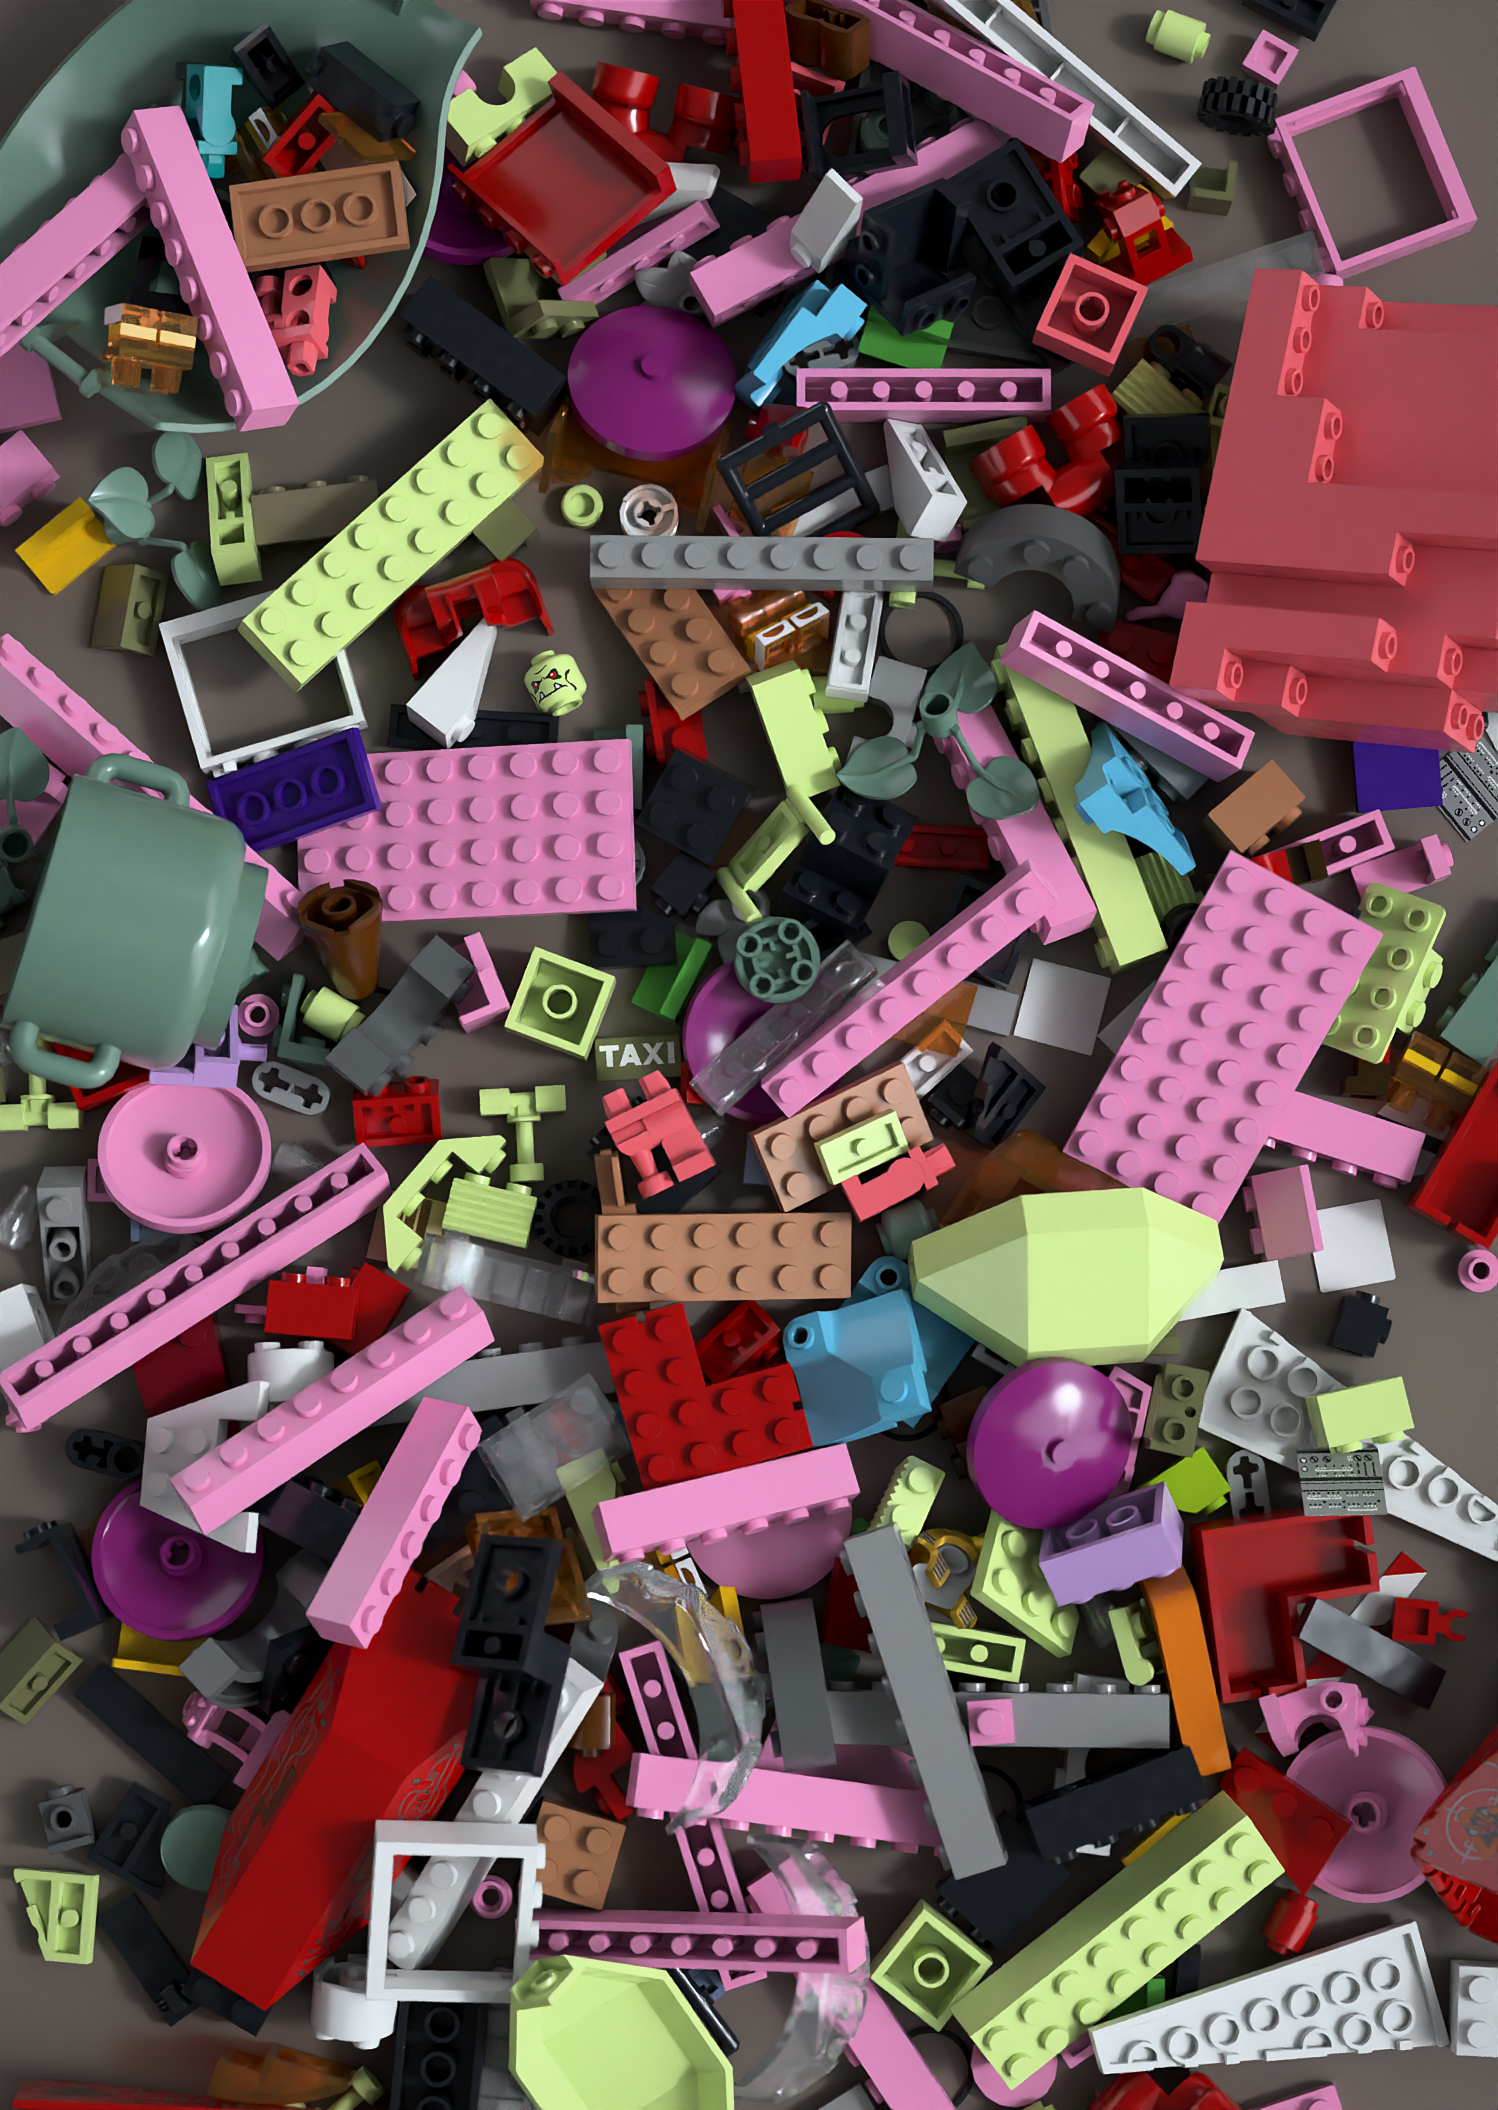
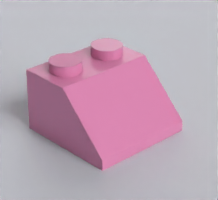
(1282, 1214)

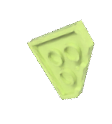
(1016, 1588)

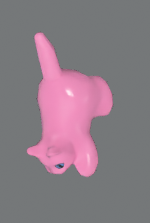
(1184, 587)

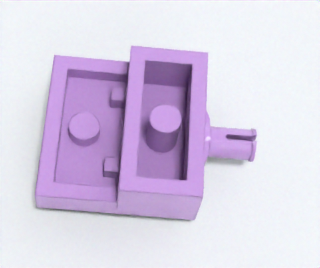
(209, 1067)

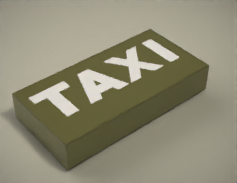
(637, 1056)

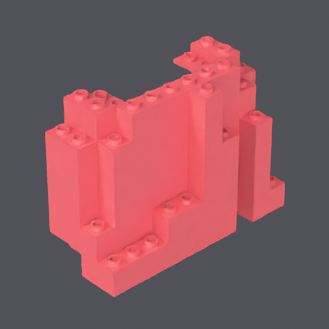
(1353, 521)

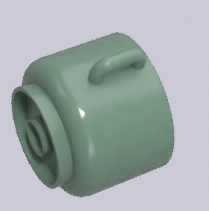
(132, 928)

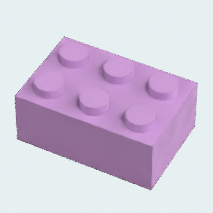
(1113, 1546)

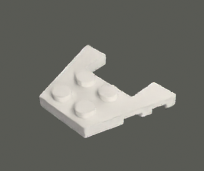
(186, 1435)

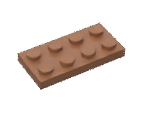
(320, 216)
(677, 644)
(788, 1147)

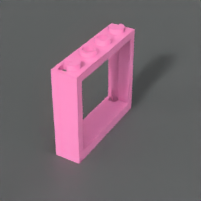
(1432, 147)

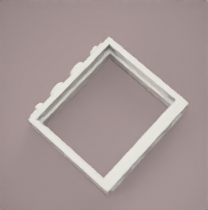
(224, 619)
(450, 1840)

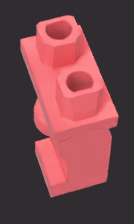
(303, 321)
(655, 1123)
(899, 1183)

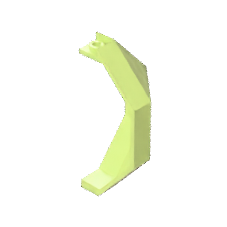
(1069, 1273)
(611, 2040)

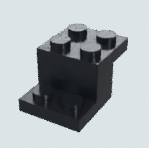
(1163, 482)
(844, 878)

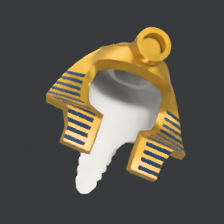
(945, 1572)

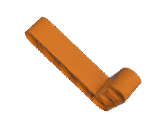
(1187, 1668)

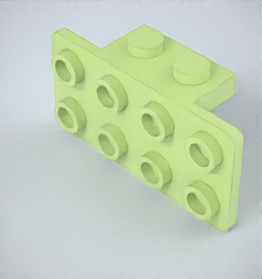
(1395, 979)

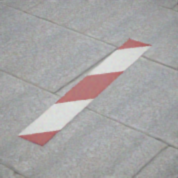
(1373, 1612)

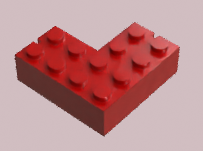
(1463, 1174)
(691, 1427)
(1250, 1584)

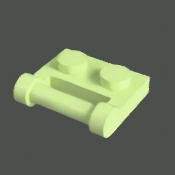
(1133, 1631)

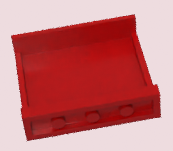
(565, 183)

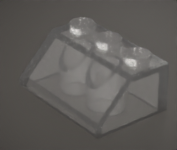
(555, 1447)

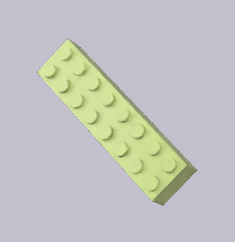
(391, 545)
(1059, 755)
(1117, 1939)

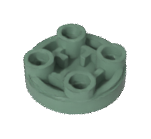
(777, 960)
(193, 1844)

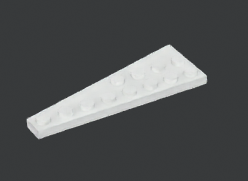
(1261, 1406)
(1325, 2002)

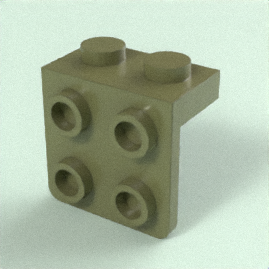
(529, 302)

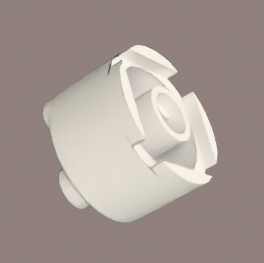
(288, 1369)
(341, 2005)

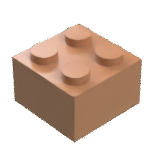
(1253, 810)
(578, 1852)

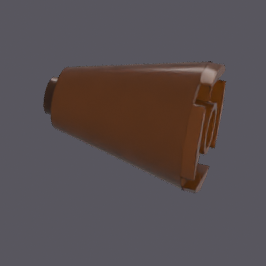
(345, 934)

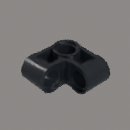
(1193, 363)

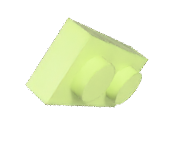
(861, 1146)

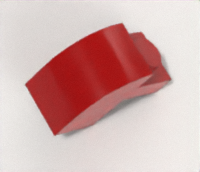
(599, 1770)

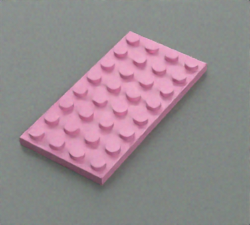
(489, 833)
(1223, 1038)

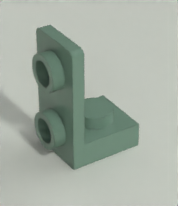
(309, 1050)

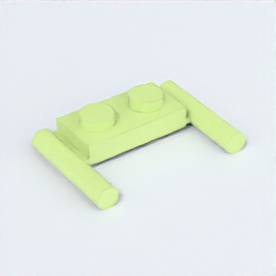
(769, 848)

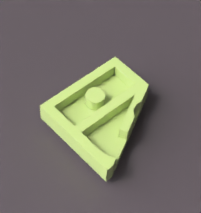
(62, 1912)

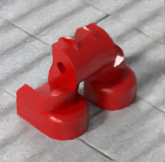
(700, 120)
(1079, 486)
(432, 614)
(1143, 2092)

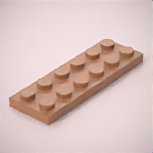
(722, 1256)

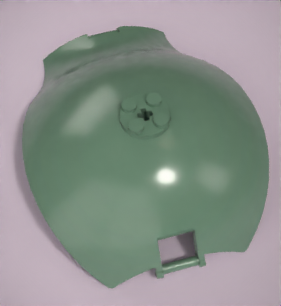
(128, 63)

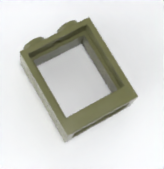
(1168, 1417)

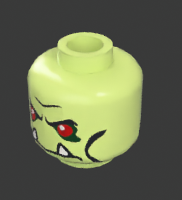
(555, 683)

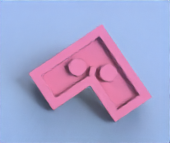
(487, 999)

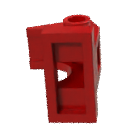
(1129, 215)

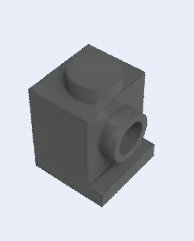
(82, 1828)

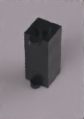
(363, 91)

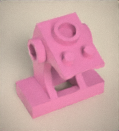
(1294, 1712)
(204, 1718)

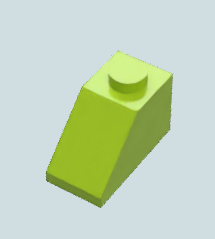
(1192, 1483)

